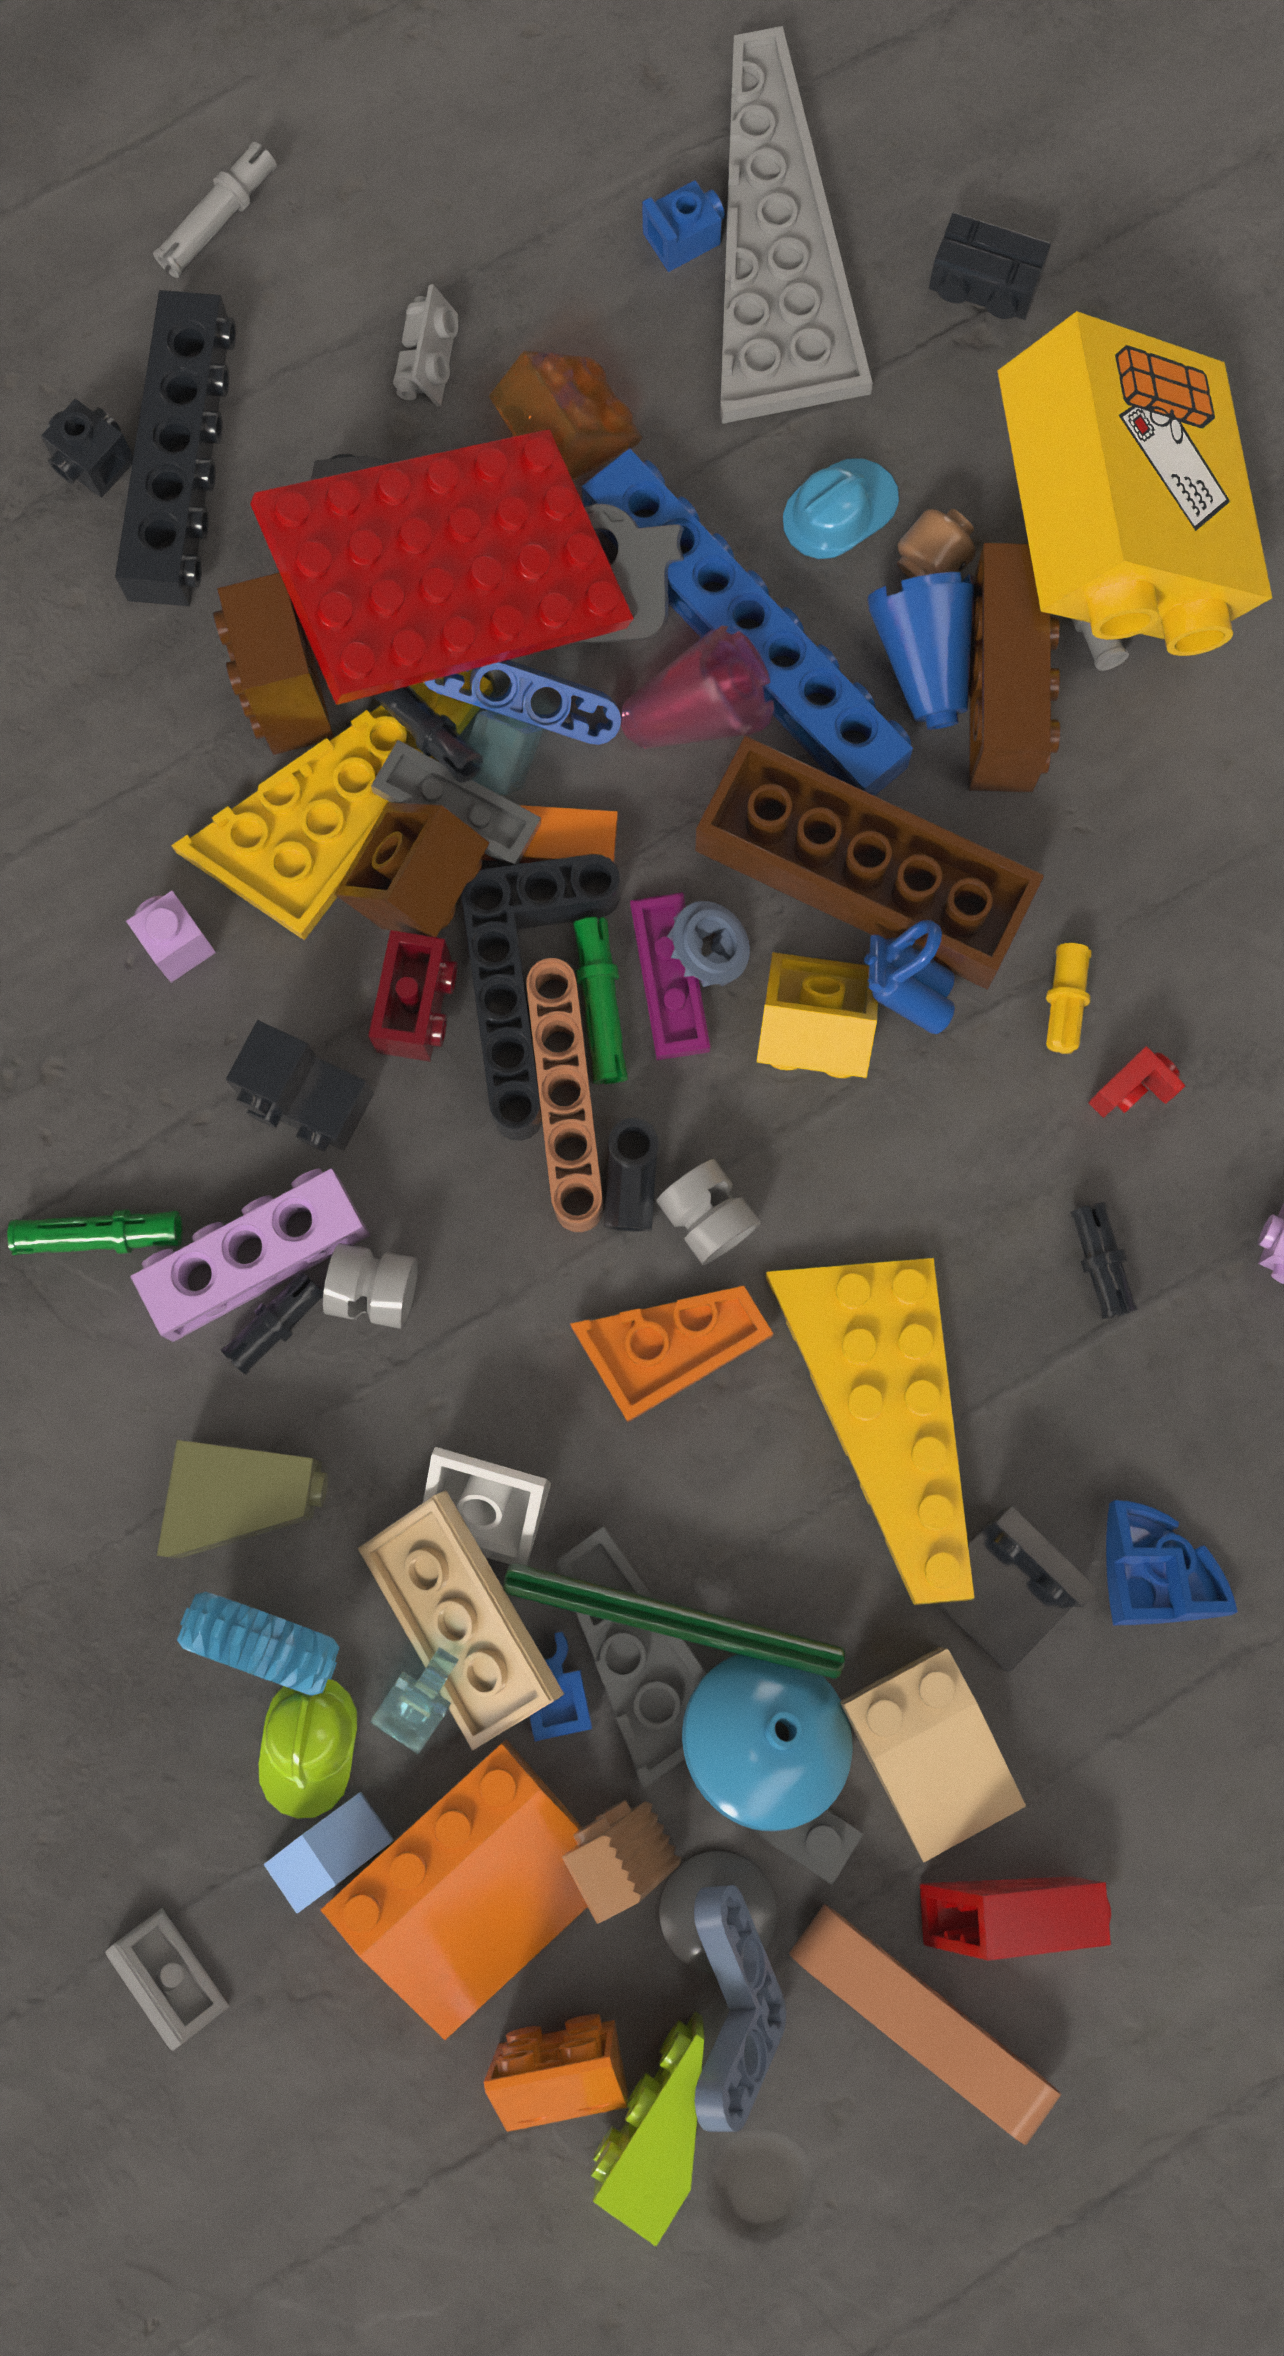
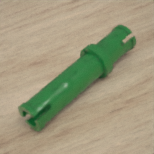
(598, 978)
(116, 1231)

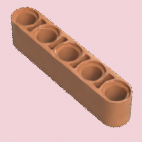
(556, 1070)
(925, 2024)

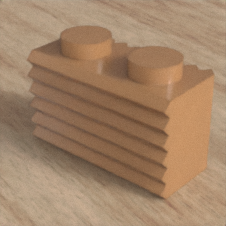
(620, 1859)

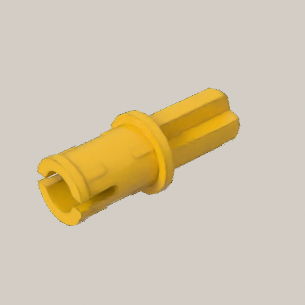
(1068, 997)

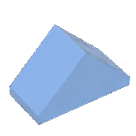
(328, 1852)

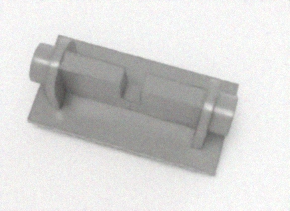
(431, 328)

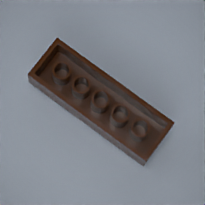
(865, 859)

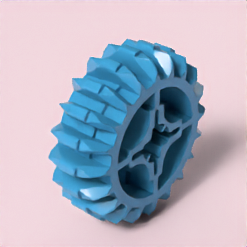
(258, 1643)

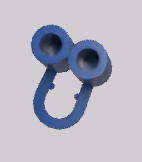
(911, 979)

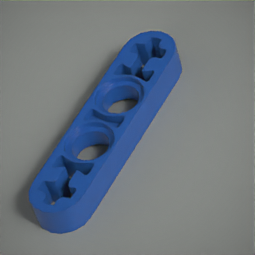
(517, 700)

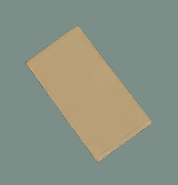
(455, 1602)

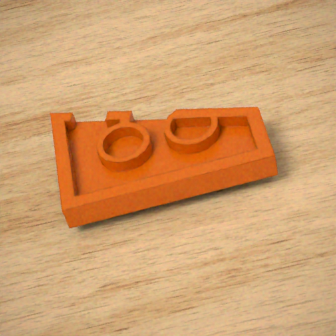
(668, 1347)

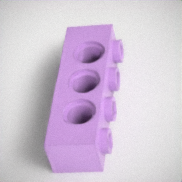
(166, 1273)

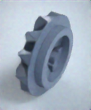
(729, 947)

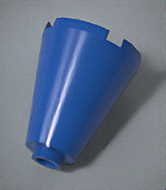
(929, 643)

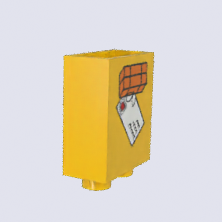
(1133, 485)

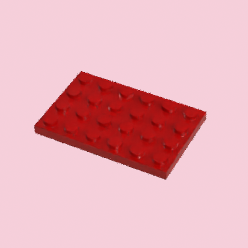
(440, 564)

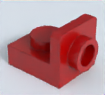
(1126, 1087)

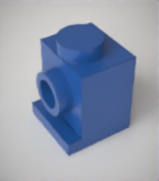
(683, 224)

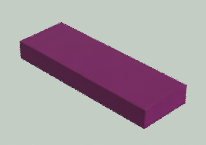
(671, 999)

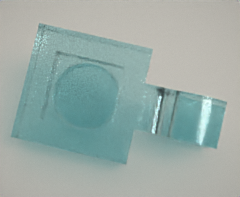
(414, 1706)

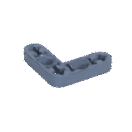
(755, 2015)

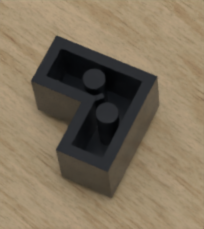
(287, 1083)

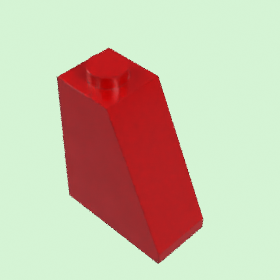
(1015, 1916)

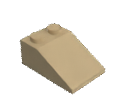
(933, 1753)

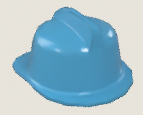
(840, 508)

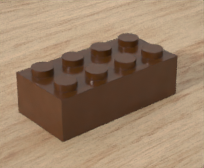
(1010, 675)

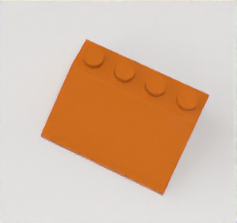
(465, 1892)

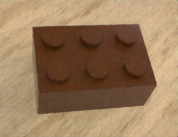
(272, 664)

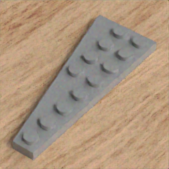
(786, 294)

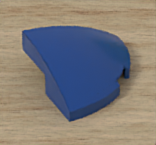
(1158, 1573)

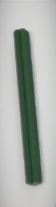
(674, 1620)

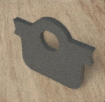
(639, 570)

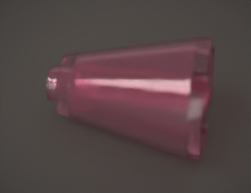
(702, 695)

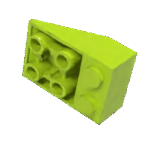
(649, 2163)

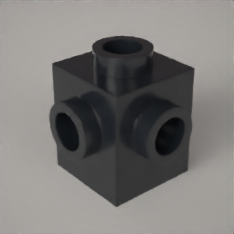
(87, 447)

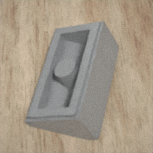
(166, 1979)

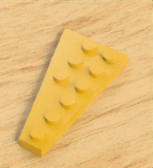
(309, 820)
(884, 1382)

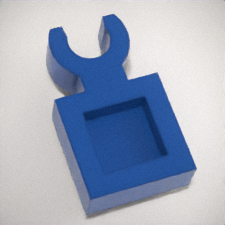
(570, 1711)

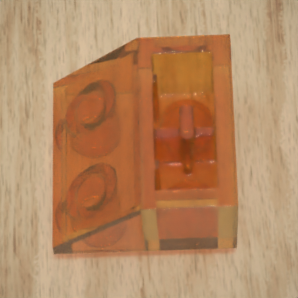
(571, 401)

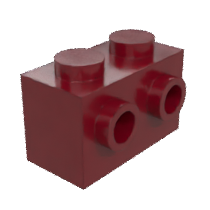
(411, 996)

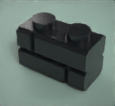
(988, 267)

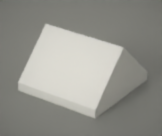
(494, 1501)

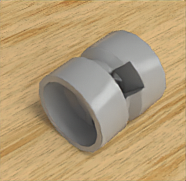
(708, 1211)
(370, 1286)

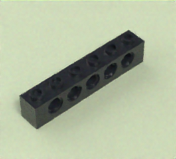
(181, 326)

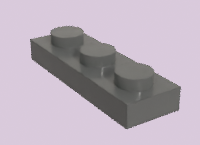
(418, 779)

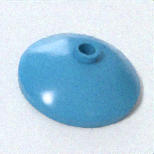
(742, 1761)

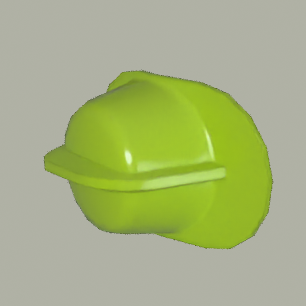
(307, 1750)

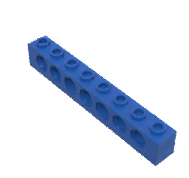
(818, 729)

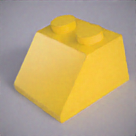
(818, 1016)

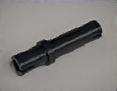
(433, 733)

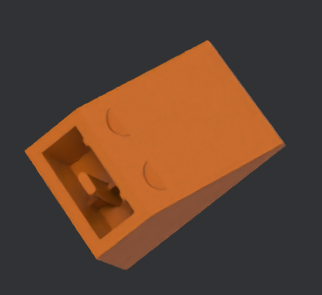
(557, 2073)

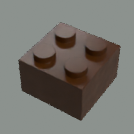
(413, 868)

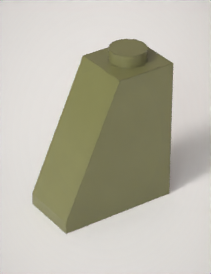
(235, 1494)

